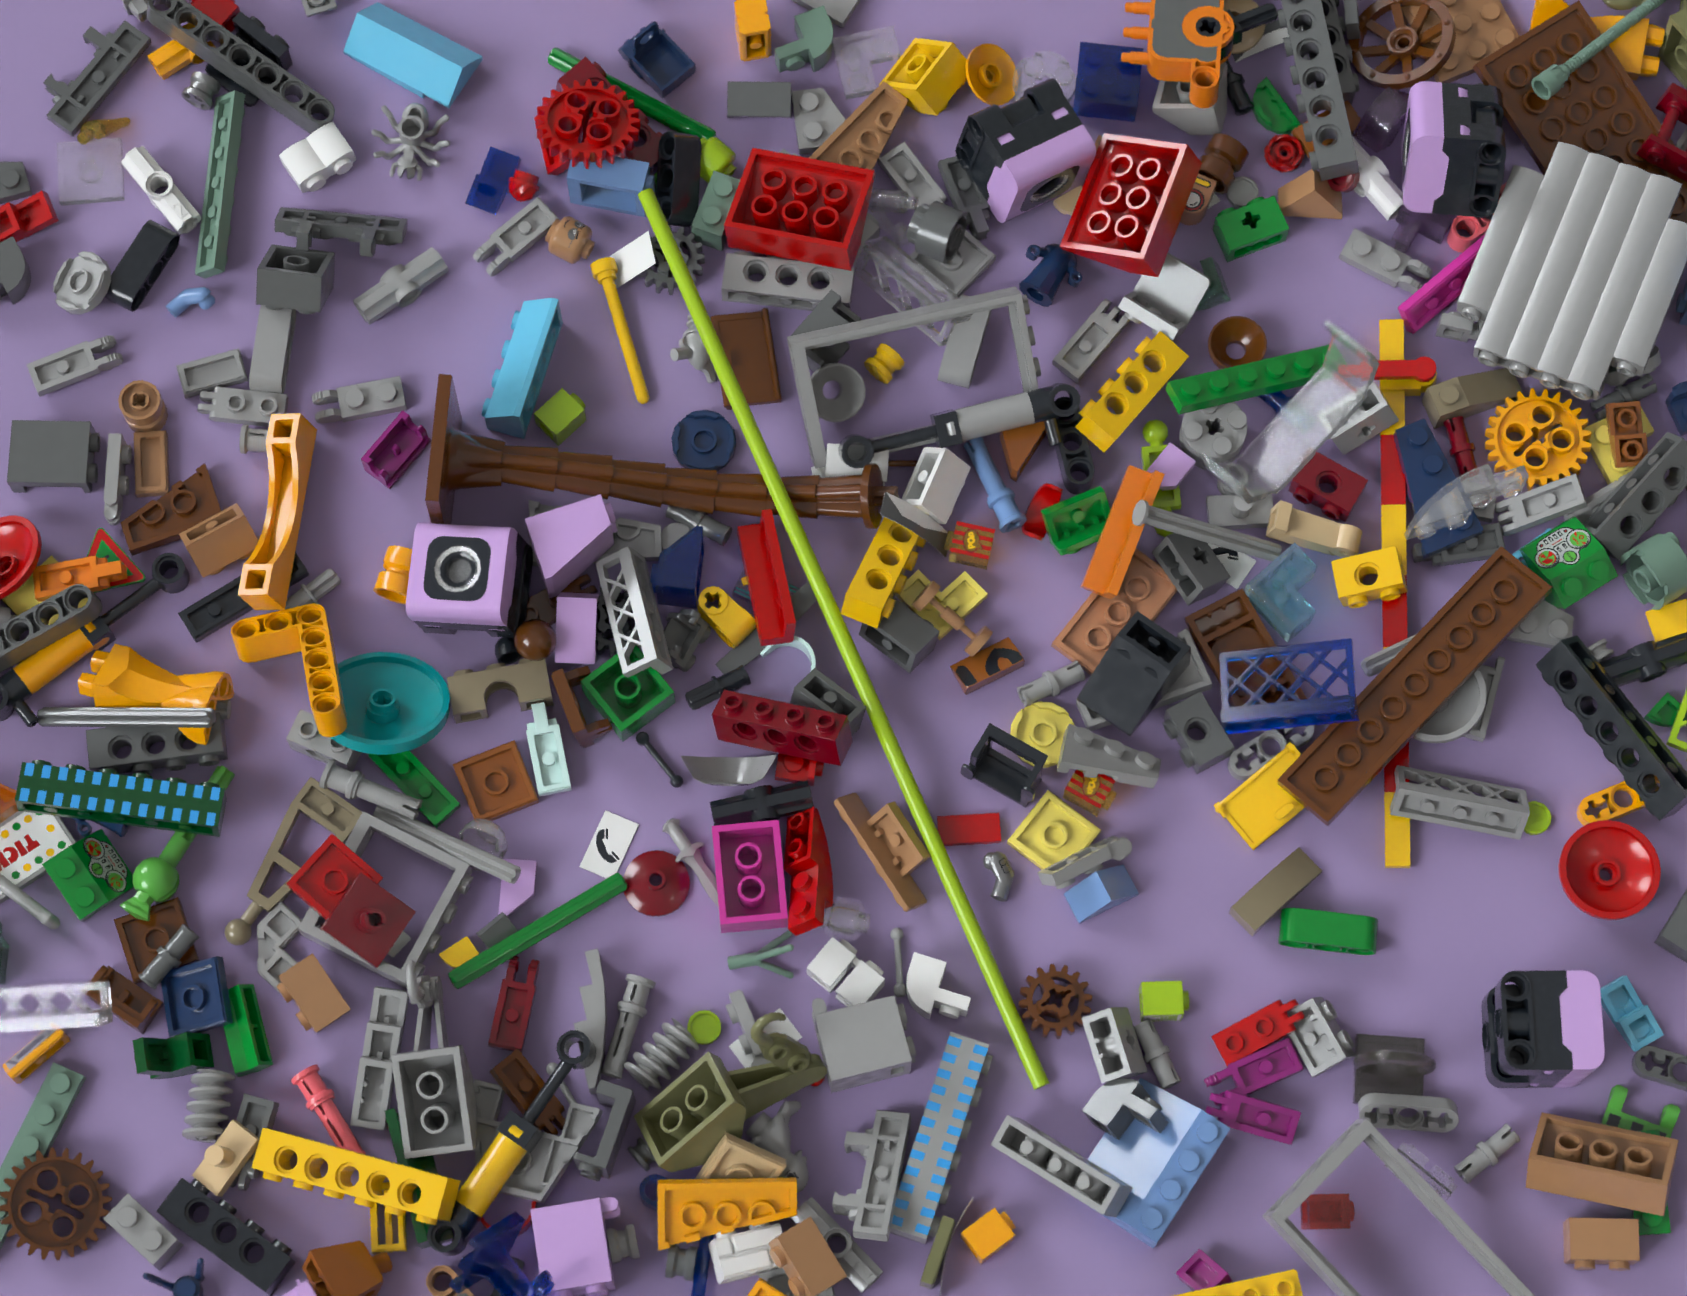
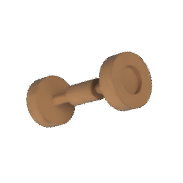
(952, 618)

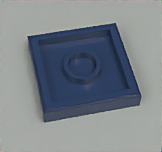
(196, 997)

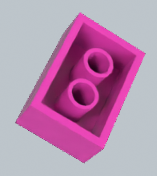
(750, 876)

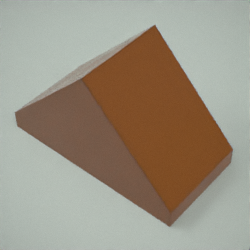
(1020, 446)

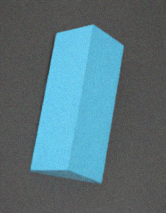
(410, 54)

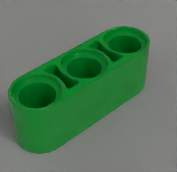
(1328, 931)

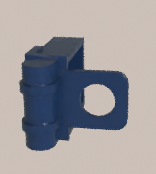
(657, 59)

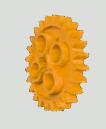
(1519, 418)

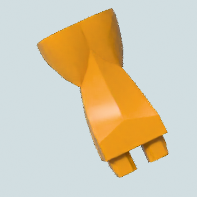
(1627, 47)
(133, 681)

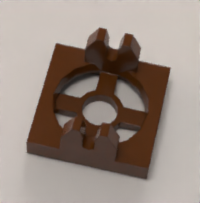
(564, 685)

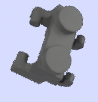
(683, 635)

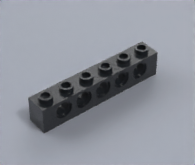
(1633, 730)

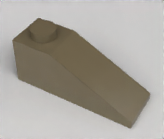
(1469, 395)

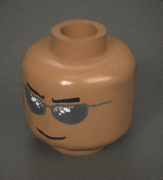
(570, 239)

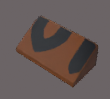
(987, 665)

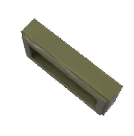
(937, 1252)

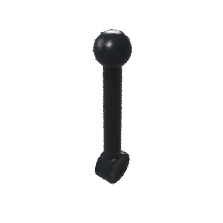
(643, 740)

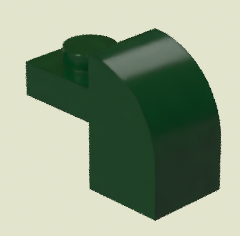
(173, 1056)

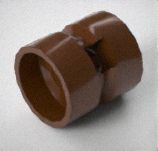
(1221, 159)

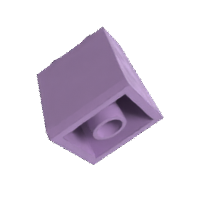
(570, 540)

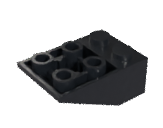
(1135, 673)

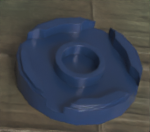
(704, 441)

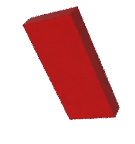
(969, 829)

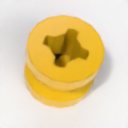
(884, 363)

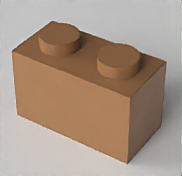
(220, 540)
(312, 993)
(1601, 1242)
(806, 1259)

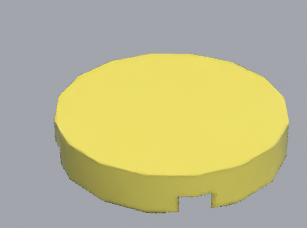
(1043, 728)

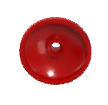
(18, 552)
(1620, 852)

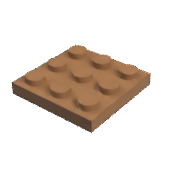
(1480, 31)

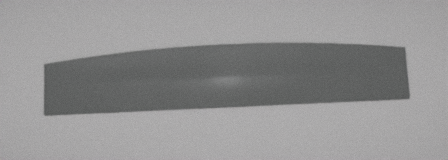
(750, 646)

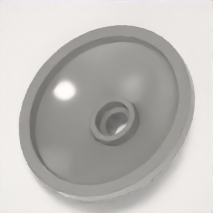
(1458, 714)

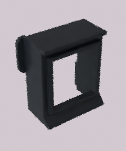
(1002, 772)

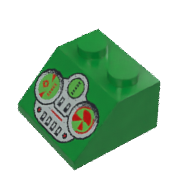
(1569, 562)
(90, 874)

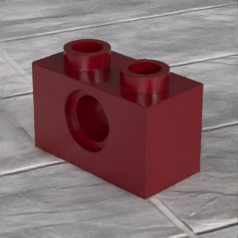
(1347, 487)

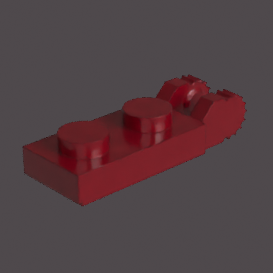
(514, 1008)

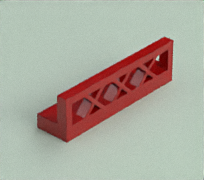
(767, 581)

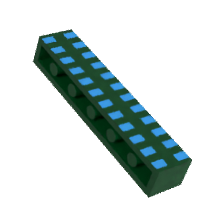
(121, 798)

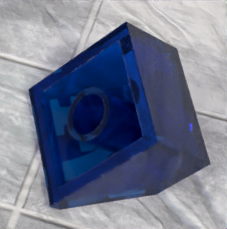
(679, 571)

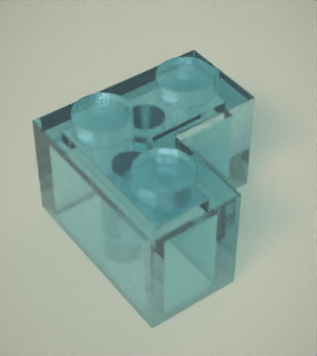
(1276, 592)

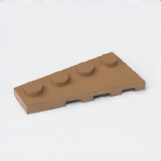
(866, 131)

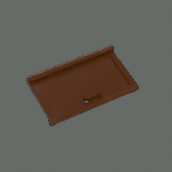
(751, 353)

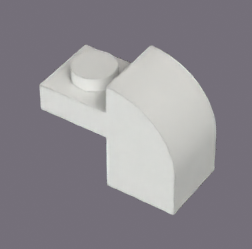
(925, 992)

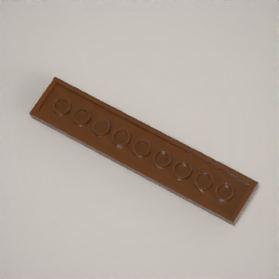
(1415, 685)

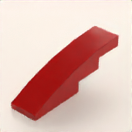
(26, 217)

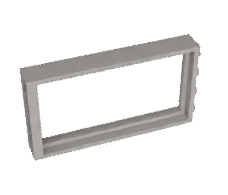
(798, 344)
(1317, 1173)

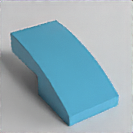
(1628, 1013)

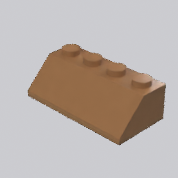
(1602, 1163)

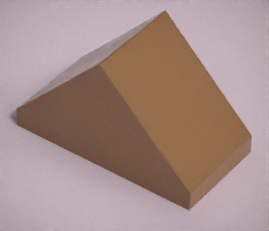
(1310, 198)

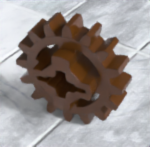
(1042, 1008)

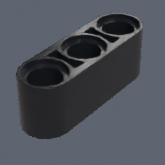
(678, 177)
(142, 265)
(1073, 460)

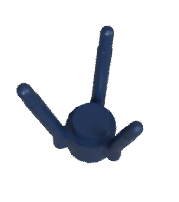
(183, 1286)

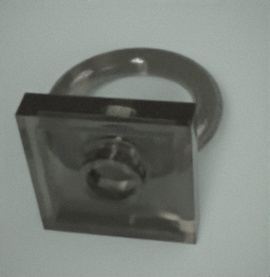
(1390, 1065)

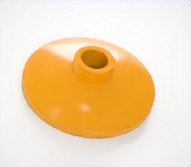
(990, 74)

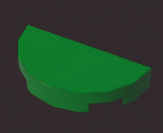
(1272, 110)

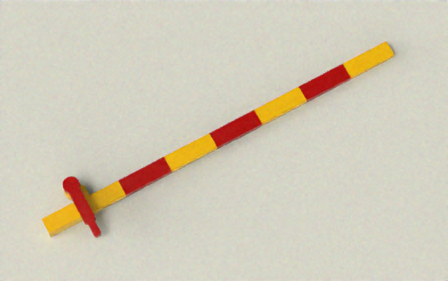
(1397, 380)

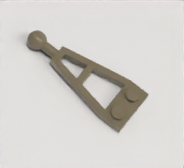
(322, 807)

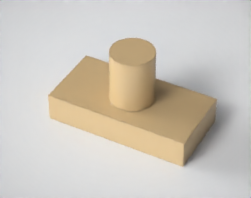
(226, 1158)

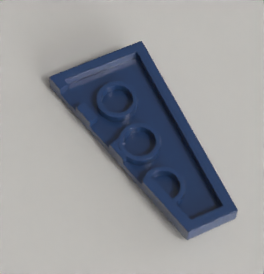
(1426, 474)

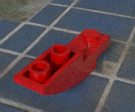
(810, 870)

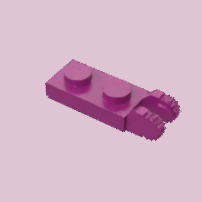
(1260, 1069)

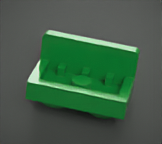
(1076, 520)

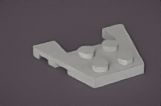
(552, 1155)

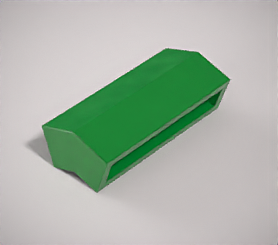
(246, 1034)

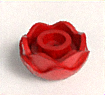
(1288, 145)

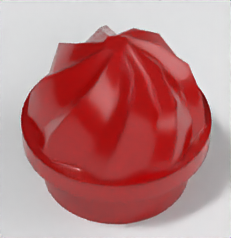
(523, 185)

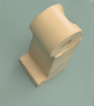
(1312, 531)

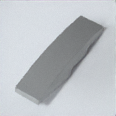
(596, 1014)
(375, 1068)

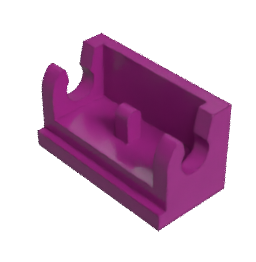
(395, 450)

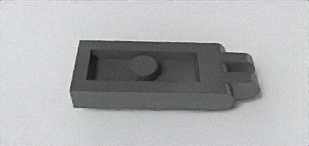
(254, 1115)

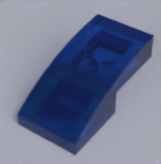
(492, 183)

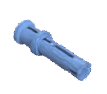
(999, 497)

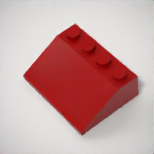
(1132, 203)
(800, 209)

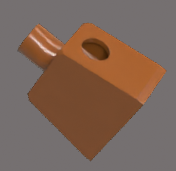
(346, 1270)

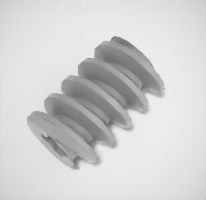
(662, 1055)
(207, 1105)

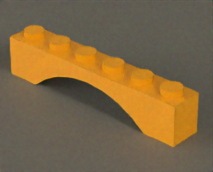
(269, 568)

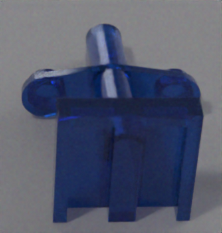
(493, 1262)

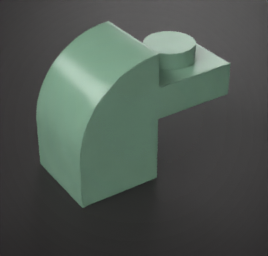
(814, 42)

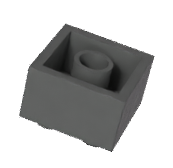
(295, 279)

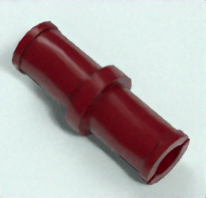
(1460, 444)

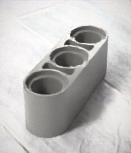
(272, 350)
(963, 350)

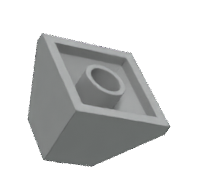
(1174, 106)

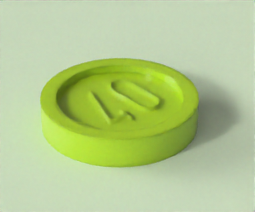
(1539, 818)
(704, 1027)

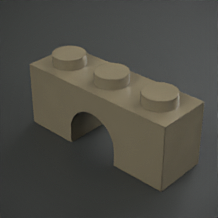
(471, 689)

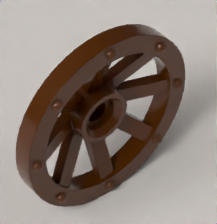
(1403, 43)

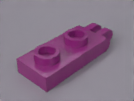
(1255, 1116)

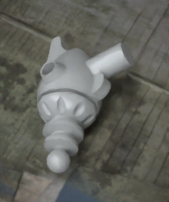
(694, 351)

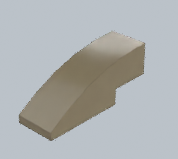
(1274, 891)

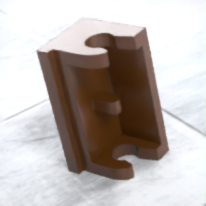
(128, 1000)

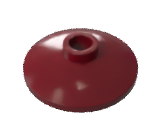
(659, 899)

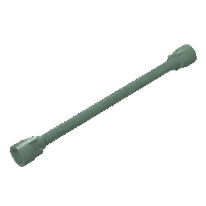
(1553, 79)

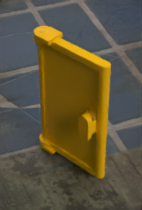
(1259, 803)

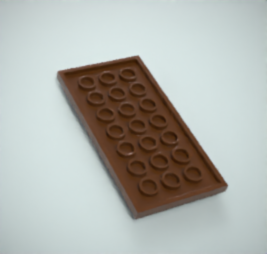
(1593, 110)

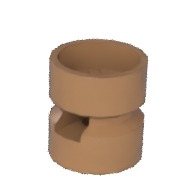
(142, 406)

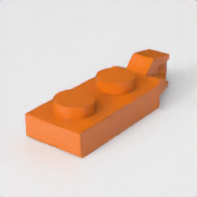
(90, 571)

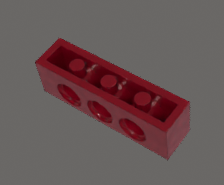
(593, 71)
(782, 727)

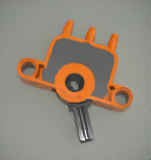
(1191, 41)

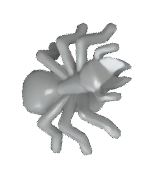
(412, 136)

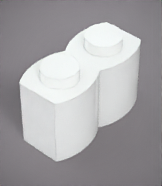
(318, 158)

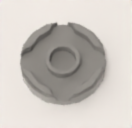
(82, 283)

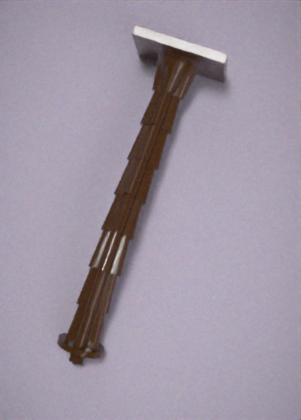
(476, 461)

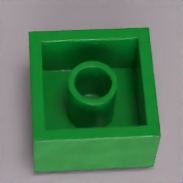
(627, 701)

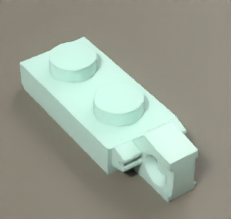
(547, 753)

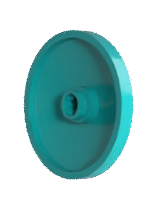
(391, 702)

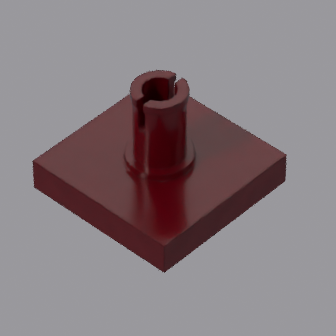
(368, 920)

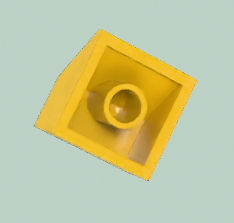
(928, 75)

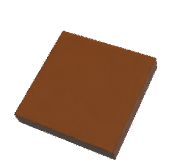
(496, 782)

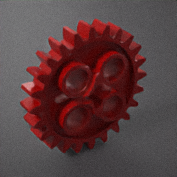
(608, 132)

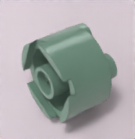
(1656, 570)

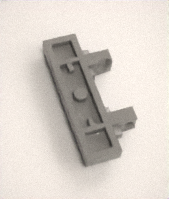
(884, 1155)

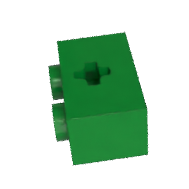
(1242, 240)

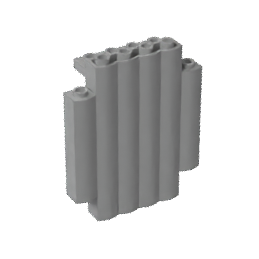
(1576, 271)

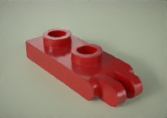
(1257, 1031)

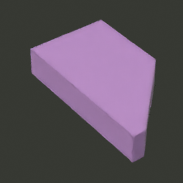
(1174, 465)
(515, 895)

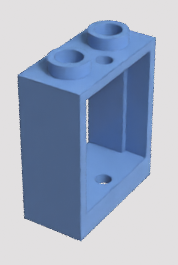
(612, 186)

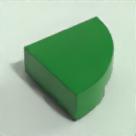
(1664, 712)

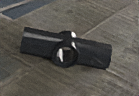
(1647, 660)
(762, 804)

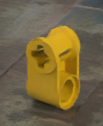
(730, 620)

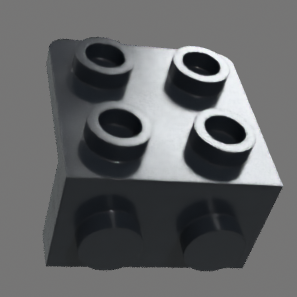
(253, 33)

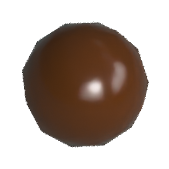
(535, 640)

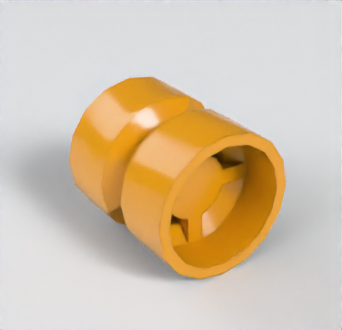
(393, 581)

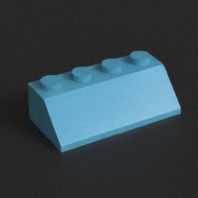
(523, 367)

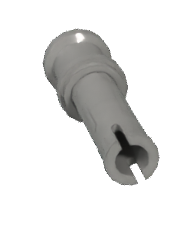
(355, 785)
(631, 1010)

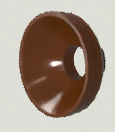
(1236, 331)

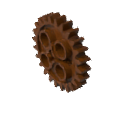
(69, 1175)

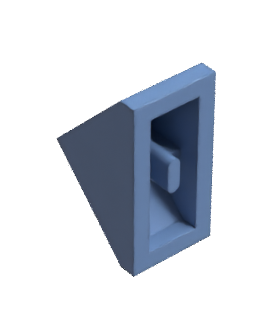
(1100, 892)

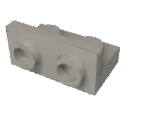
(1320, 1037)

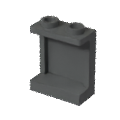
(52, 455)
(622, 1103)

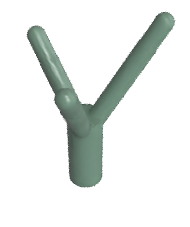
(757, 958)

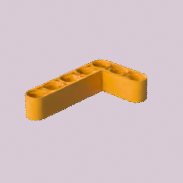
(292, 631)

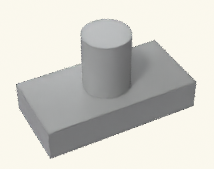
(1234, 513)

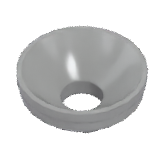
(850, 396)

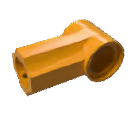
(173, 57)

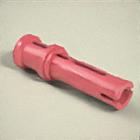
(321, 1101)

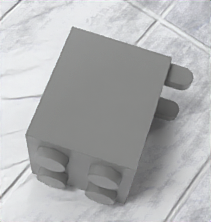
(863, 1042)

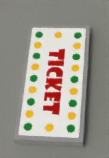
(27, 843)

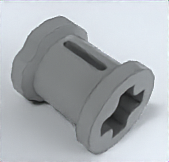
(252, 439)

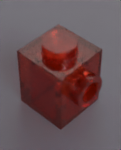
(1327, 1212)

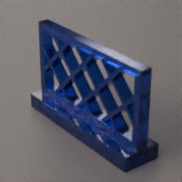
(1283, 712)

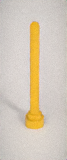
(605, 272)

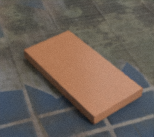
(1100, 620)

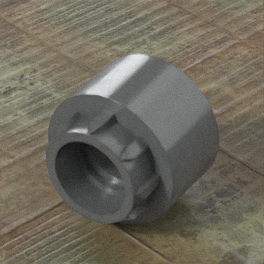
(937, 231)

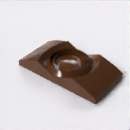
(1236, 626)

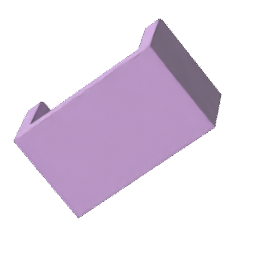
(576, 628)

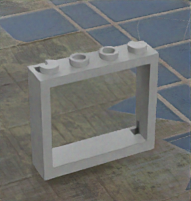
(443, 912)

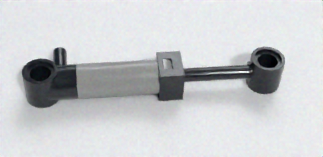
(976, 421)

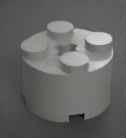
(1227, 442)

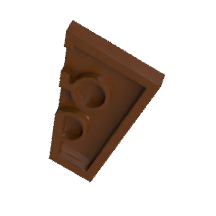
(172, 514)

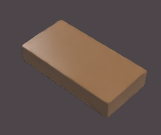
(151, 463)

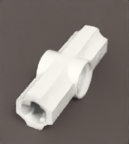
(1376, 183)
(171, 202)

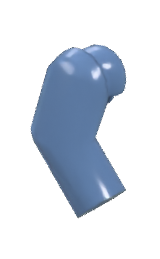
(189, 297)

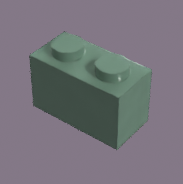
(713, 211)

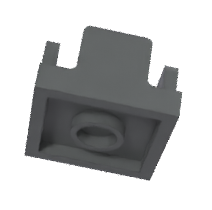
(827, 314)

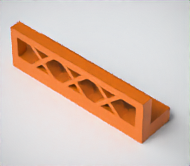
(1120, 534)

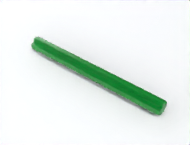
(648, 105)
(537, 931)

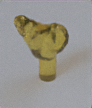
(100, 129)

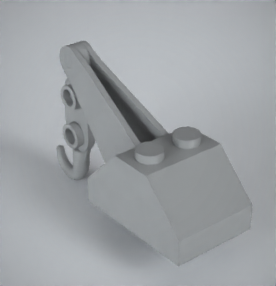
(433, 1084)

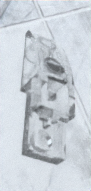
(1454, 501)

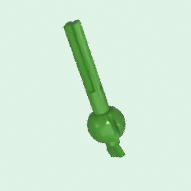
(157, 877)

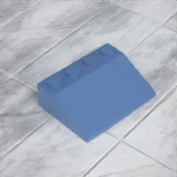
(1159, 1165)

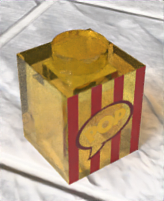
(970, 544)
(1090, 793)

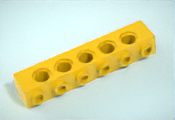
(437, 1191)

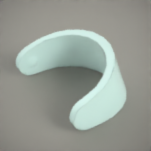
(798, 643)

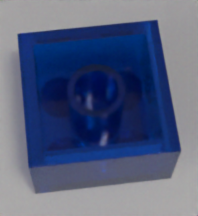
(1105, 84)

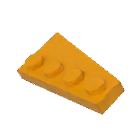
(709, 1206)

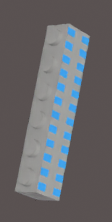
(938, 1137)

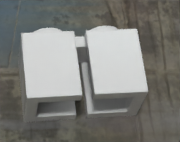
(834, 963)

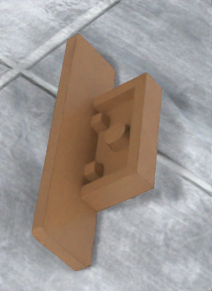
(889, 845)

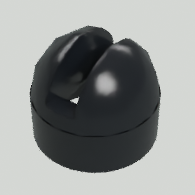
(506, 651)

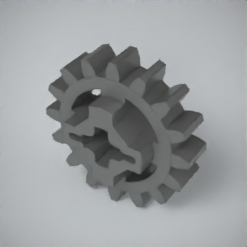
(664, 276)

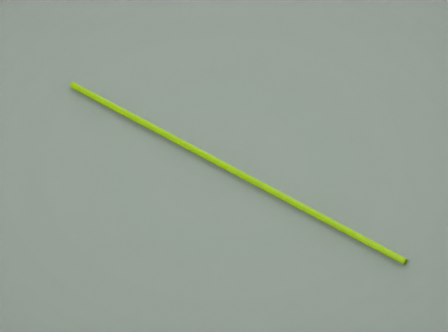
(844, 642)

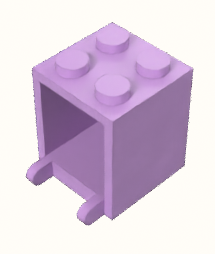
(575, 1246)

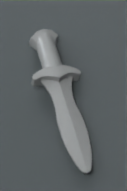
(691, 855)

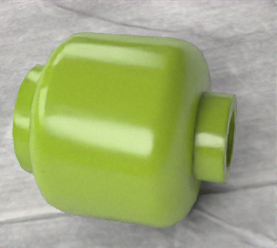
(716, 157)

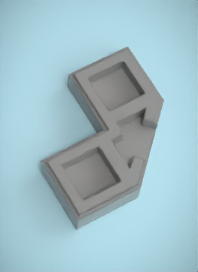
(273, 936)

